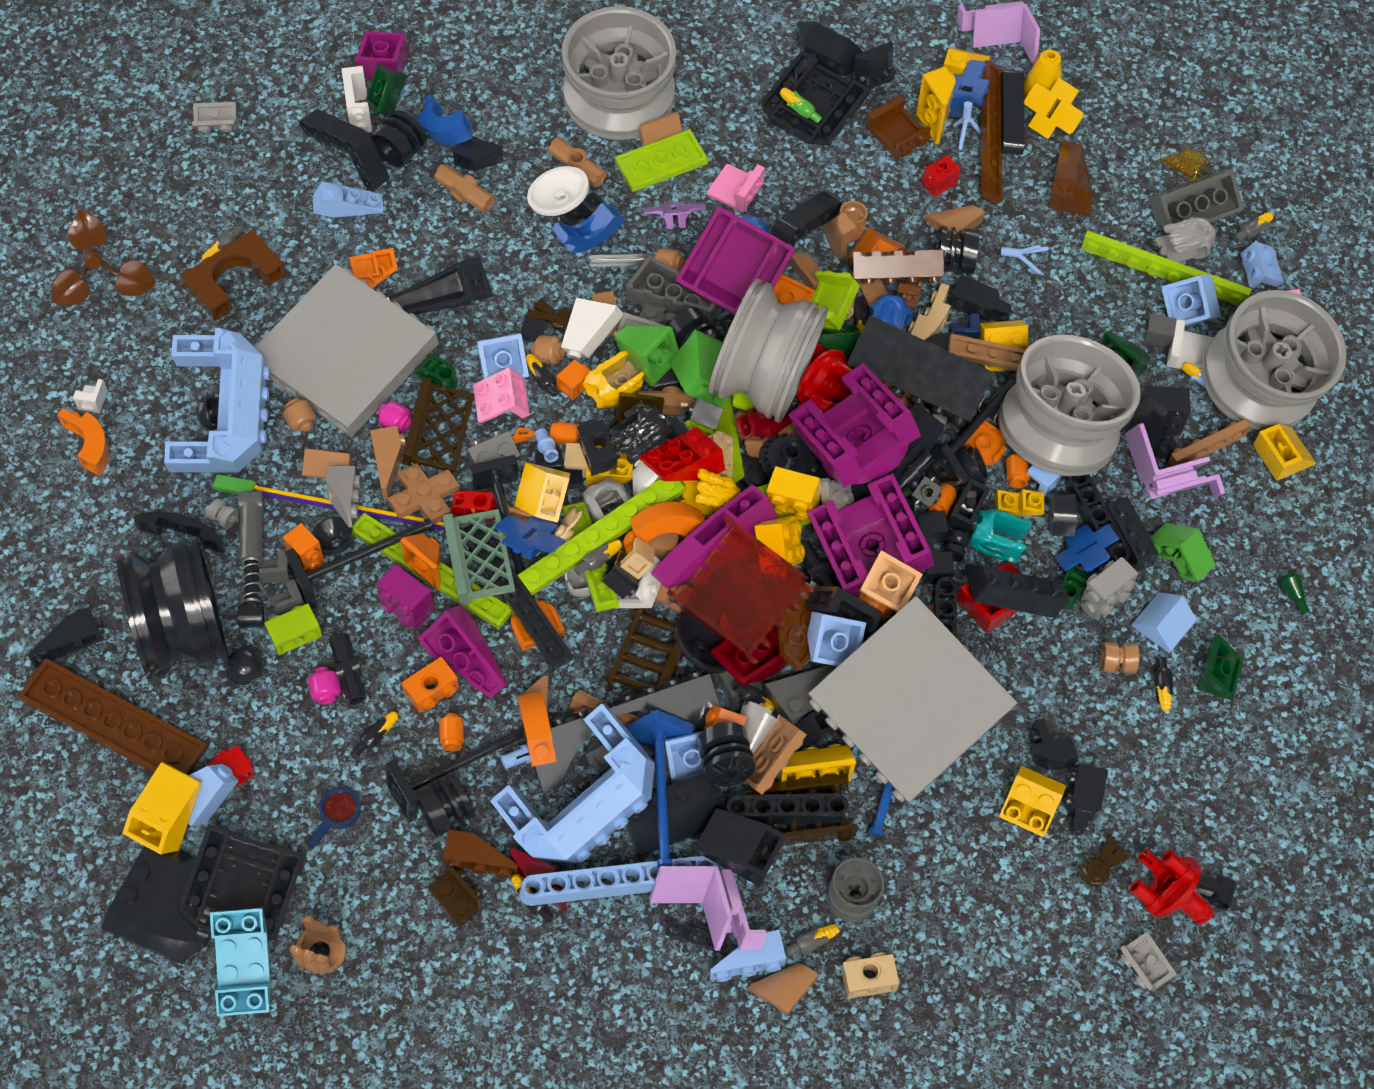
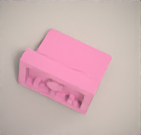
(736, 186)
(500, 394)

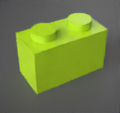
(293, 629)

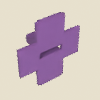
(681, 212)

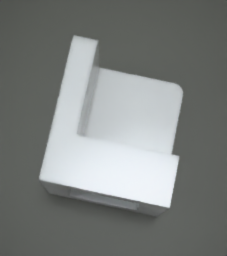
(91, 398)

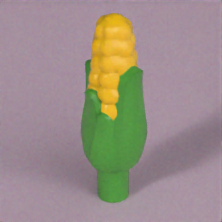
(800, 105)

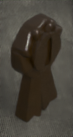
(558, 318)
(1096, 870)

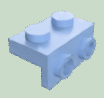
(1261, 265)

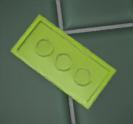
(661, 160)

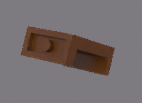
(896, 128)

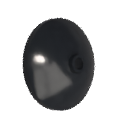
(697, 643)

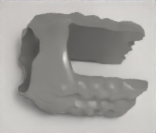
(1187, 239)
(600, 495)

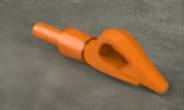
(517, 438)

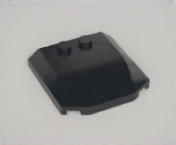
(829, 93)
(239, 875)
(148, 906)

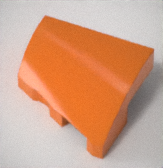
(374, 266)

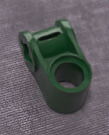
(437, 370)
(1074, 584)

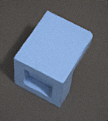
(1046, 479)

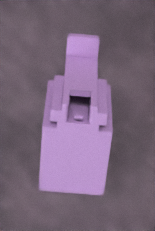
(1002, 25)
(1167, 480)
(719, 898)

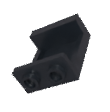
(834, 598)

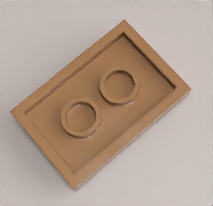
(774, 754)

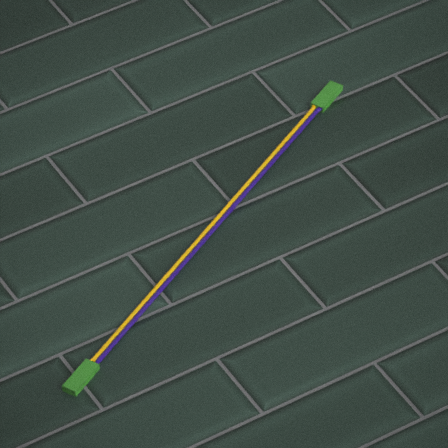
(237, 485)

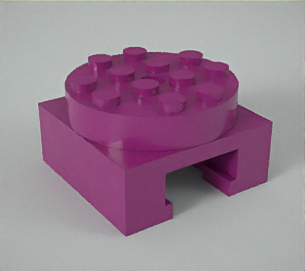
(861, 434)
(874, 521)

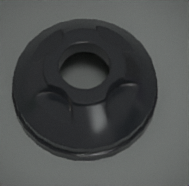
(332, 529)

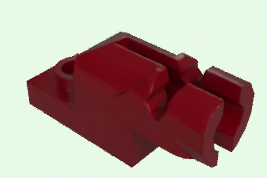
(758, 426)

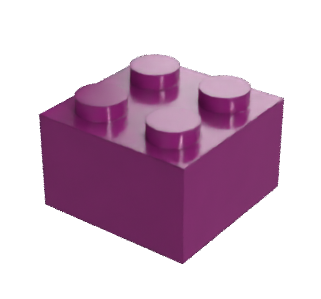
(382, 48)
(405, 597)

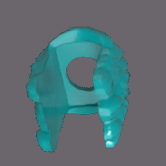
(994, 545)

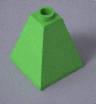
(648, 349)

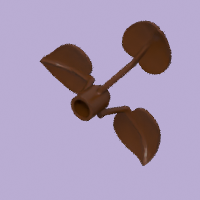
(84, 234)

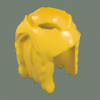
(601, 390)
(709, 492)

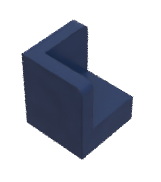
(969, 329)

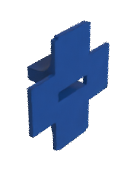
(973, 82)
(522, 539)
(1087, 548)

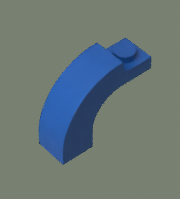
(444, 129)
(592, 231)

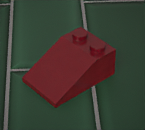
(745, 672)

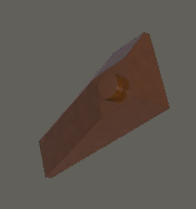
(1071, 182)

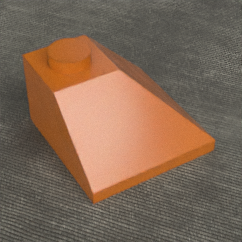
(875, 241)
(423, 557)

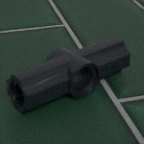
(815, 568)
(347, 668)

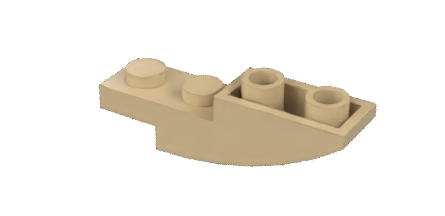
(934, 317)

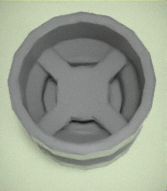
(222, 513)

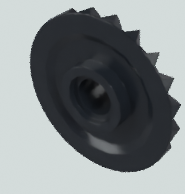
(777, 453)

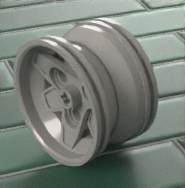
(615, 92)
(767, 350)
(1257, 376)
(1068, 405)

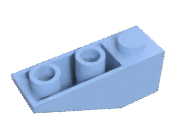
(344, 201)
(748, 962)

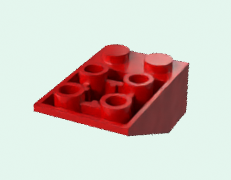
(684, 456)
(985, 615)

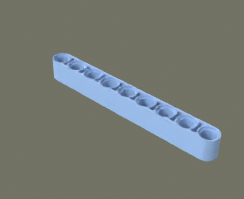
(593, 877)

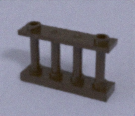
(664, 671)
(816, 785)

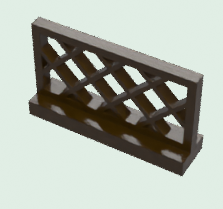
(418, 426)

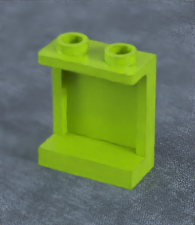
(837, 293)

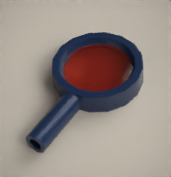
(338, 809)

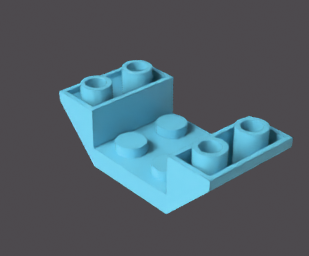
(241, 961)

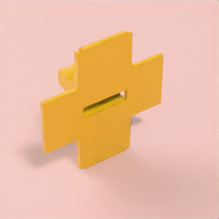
(1045, 102)

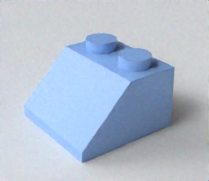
(1192, 300)
(833, 638)

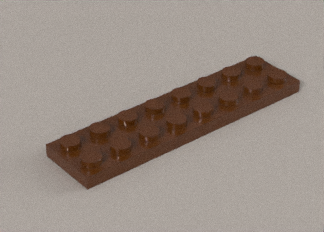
(110, 720)

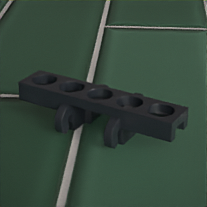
(690, 936)

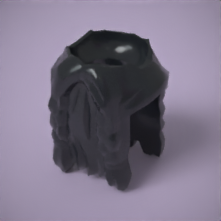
(641, 432)

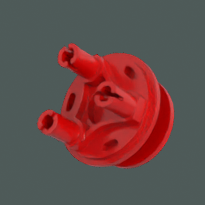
(823, 378)

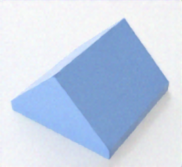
(502, 353)
(1165, 620)
(683, 757)

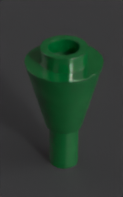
(1293, 587)

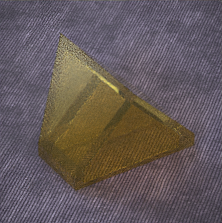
(1188, 162)

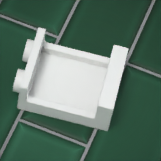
(356, 90)
(646, 592)

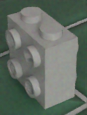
(1108, 588)

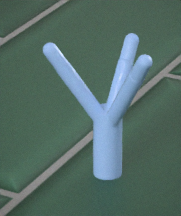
(966, 118)
(1013, 252)

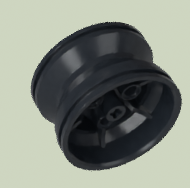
(172, 608)

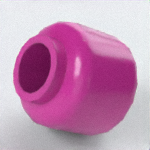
(395, 415)
(324, 685)

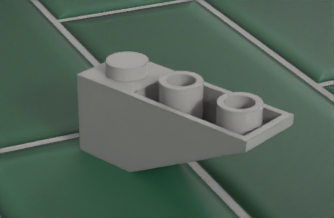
(343, 491)

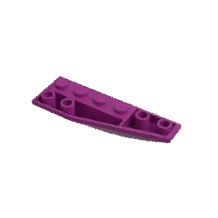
(745, 509)

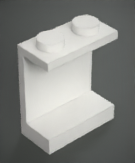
(1187, 347)

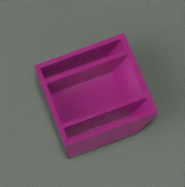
(731, 258)

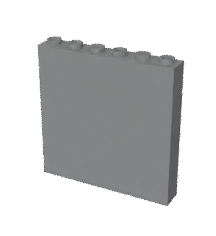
(345, 349)
(911, 700)

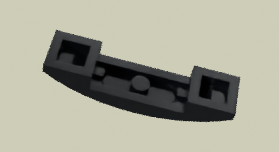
(155, 521)

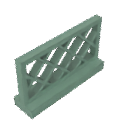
(460, 564)

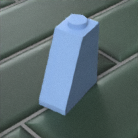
(215, 787)

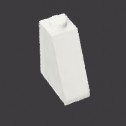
(588, 327)

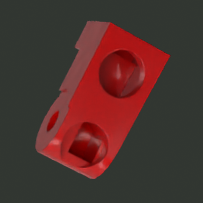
(473, 502)

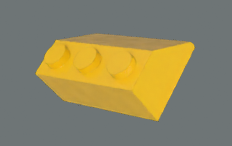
(935, 101)
(818, 763)

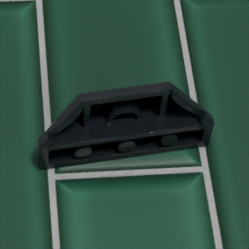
(828, 46)

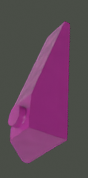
(464, 650)

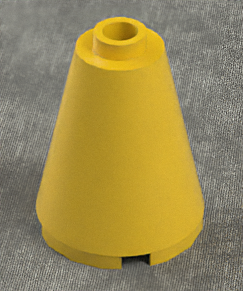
(1044, 71)

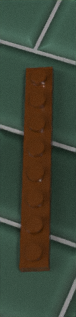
(991, 135)

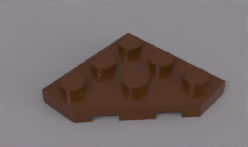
(793, 638)

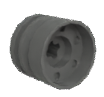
(858, 877)

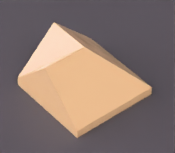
(890, 582)

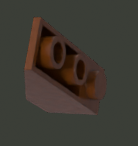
(470, 852)

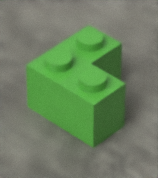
(1186, 549)

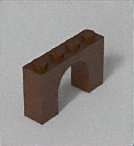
(244, 252)

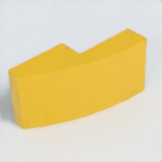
(1020, 504)

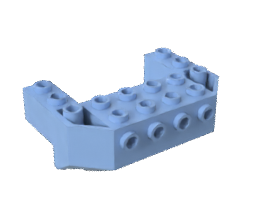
(241, 403)
(597, 810)

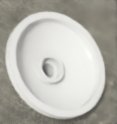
(558, 191)

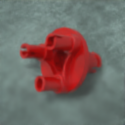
(1172, 887)

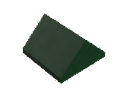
(385, 89)
(1220, 669)

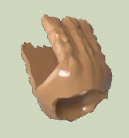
(319, 932)

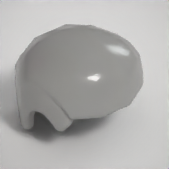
(576, 584)

